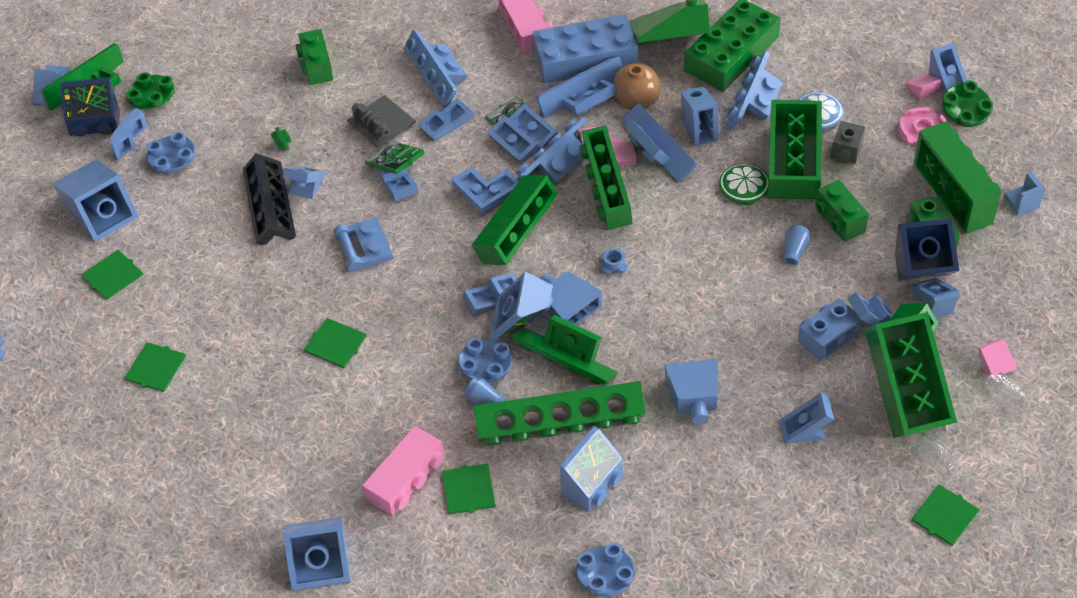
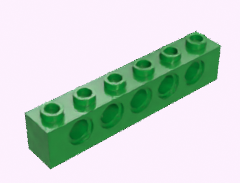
(628, 394)

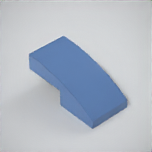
(441, 123)
(123, 137)
(398, 185)
(485, 298)
(870, 311)

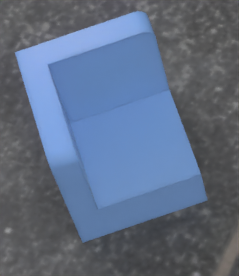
(1026, 197)

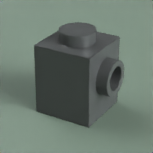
(848, 142)

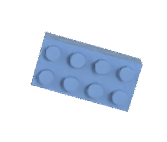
(582, 45)

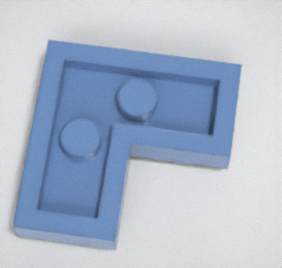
(481, 193)

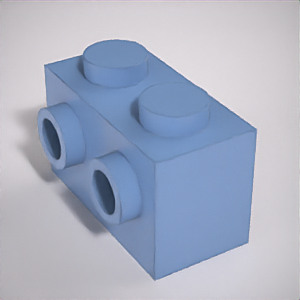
(829, 329)

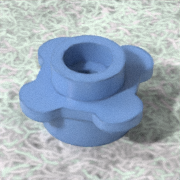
(613, 255)

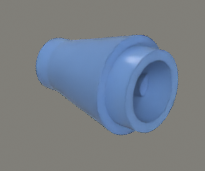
(795, 243)
(481, 392)

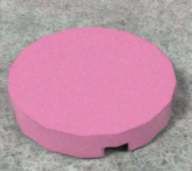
(916, 120)

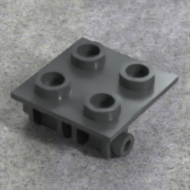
(380, 120)

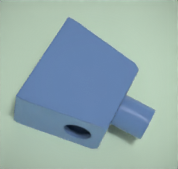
(698, 105)
(572, 297)
(693, 387)

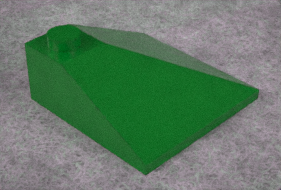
(672, 22)

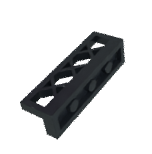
(261, 198)

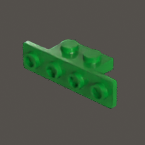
(96, 67)
(569, 347)

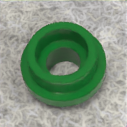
(281, 138)

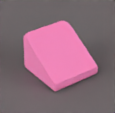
(924, 85)
(996, 358)

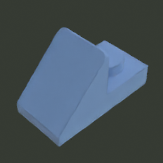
(947, 66)
(45, 77)
(303, 180)
(938, 296)
(807, 420)

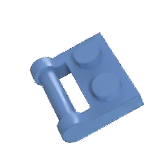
(371, 241)

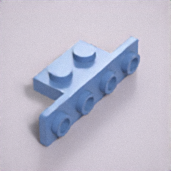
(436, 66)
(582, 90)
(756, 94)
(657, 143)
(559, 157)

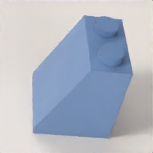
(96, 199)

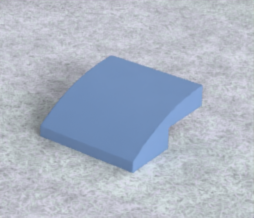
(522, 133)

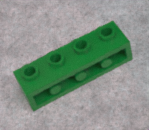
(607, 178)
(514, 219)

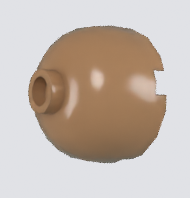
(635, 85)

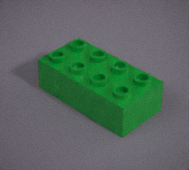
(731, 44)
(795, 149)
(957, 177)
(910, 375)

